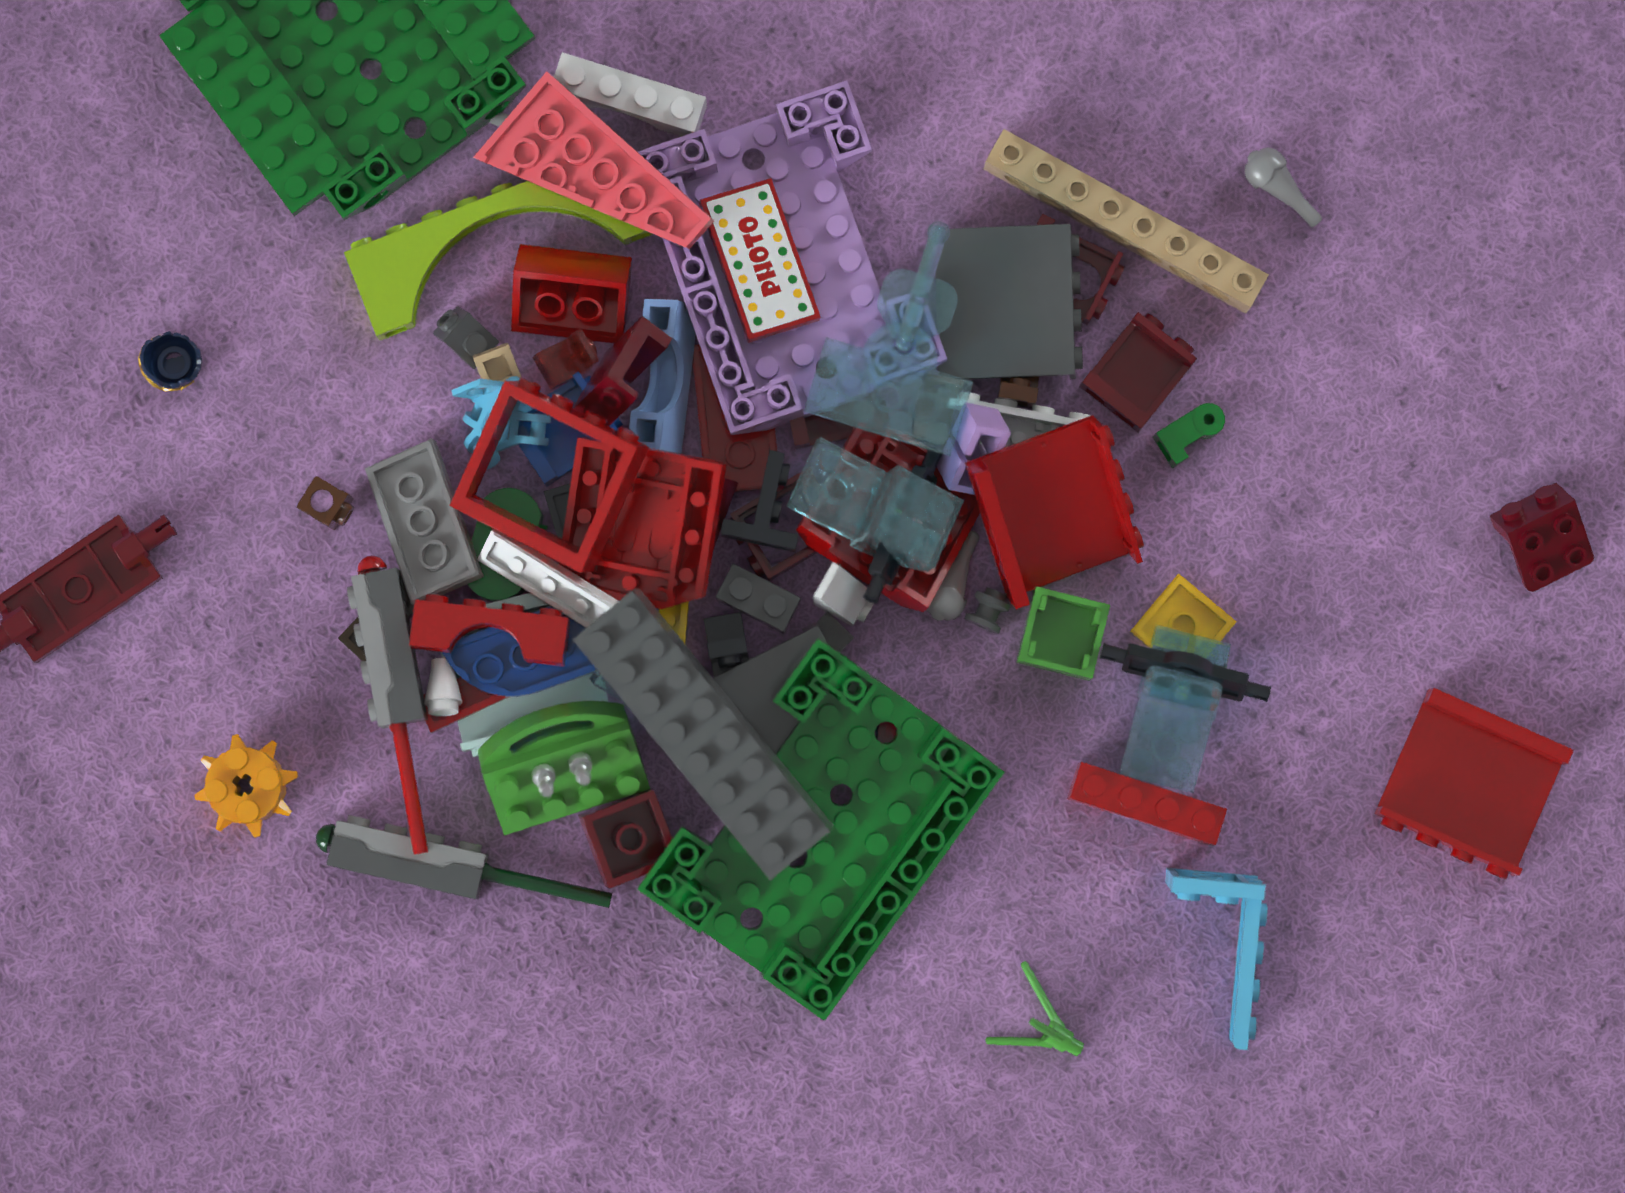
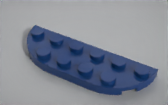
(497, 665)

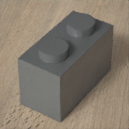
(758, 598)

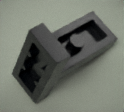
(767, 511)
(725, 642)

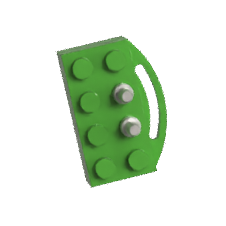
(563, 767)

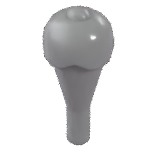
(1269, 172)
(950, 599)

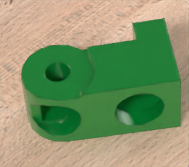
(1197, 424)

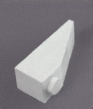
(842, 596)

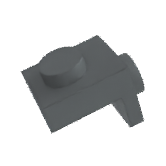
(464, 335)

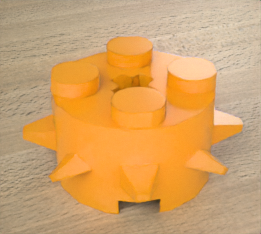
(267, 779)

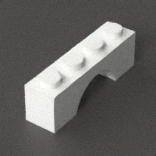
(645, 99)

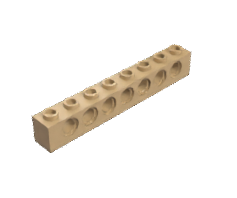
(1125, 221)

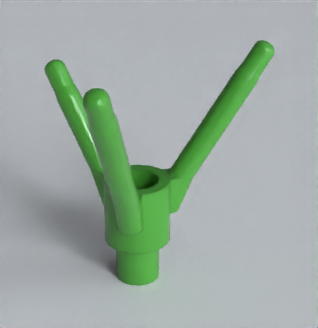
(1053, 1035)

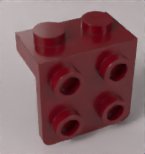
(1544, 536)

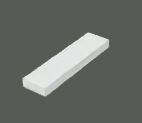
(545, 578)

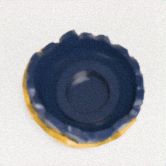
(170, 373)

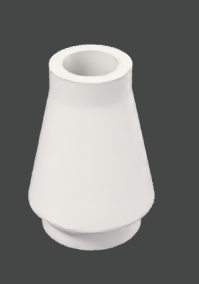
(442, 690)

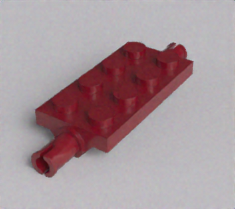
(80, 586)

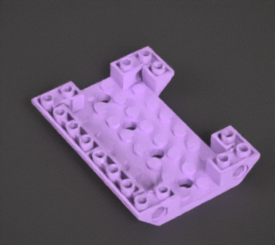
(803, 151)

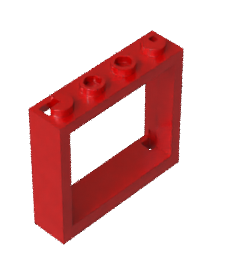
(624, 440)

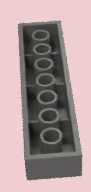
(703, 733)

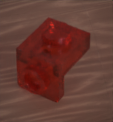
(566, 358)

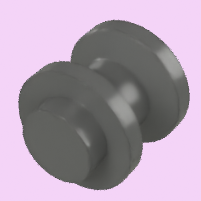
(988, 610)

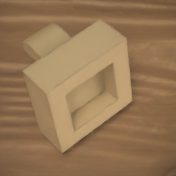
(497, 363)

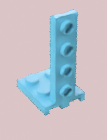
(1228, 889)

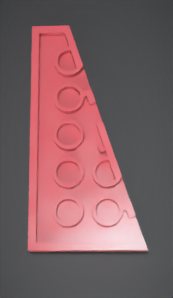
(576, 154)

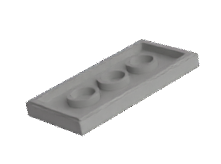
(420, 524)

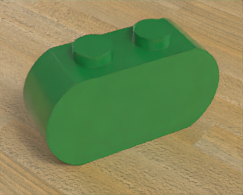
(494, 586)

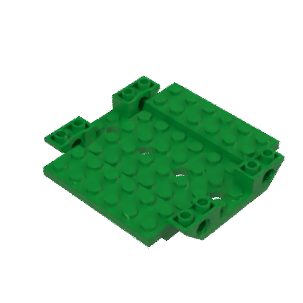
(308, 114)

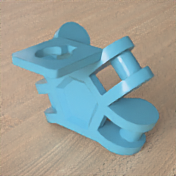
(484, 402)

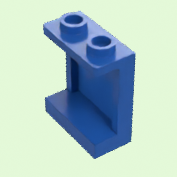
(557, 458)

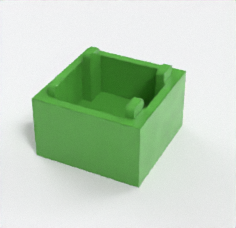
(1063, 633)

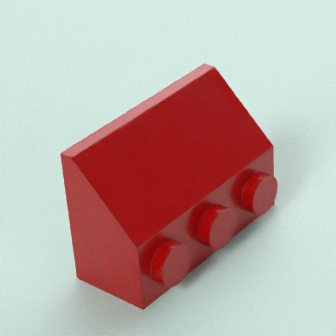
(570, 291)

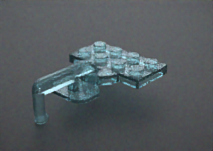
(893, 389)

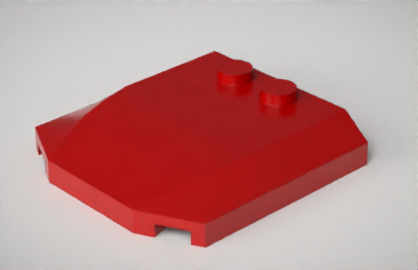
(663, 529)
(910, 587)

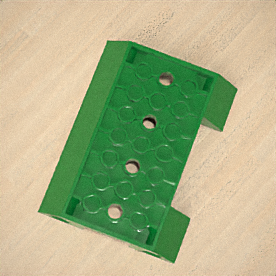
(862, 875)

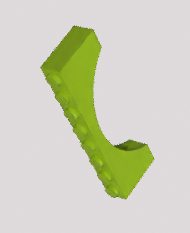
(397, 266)

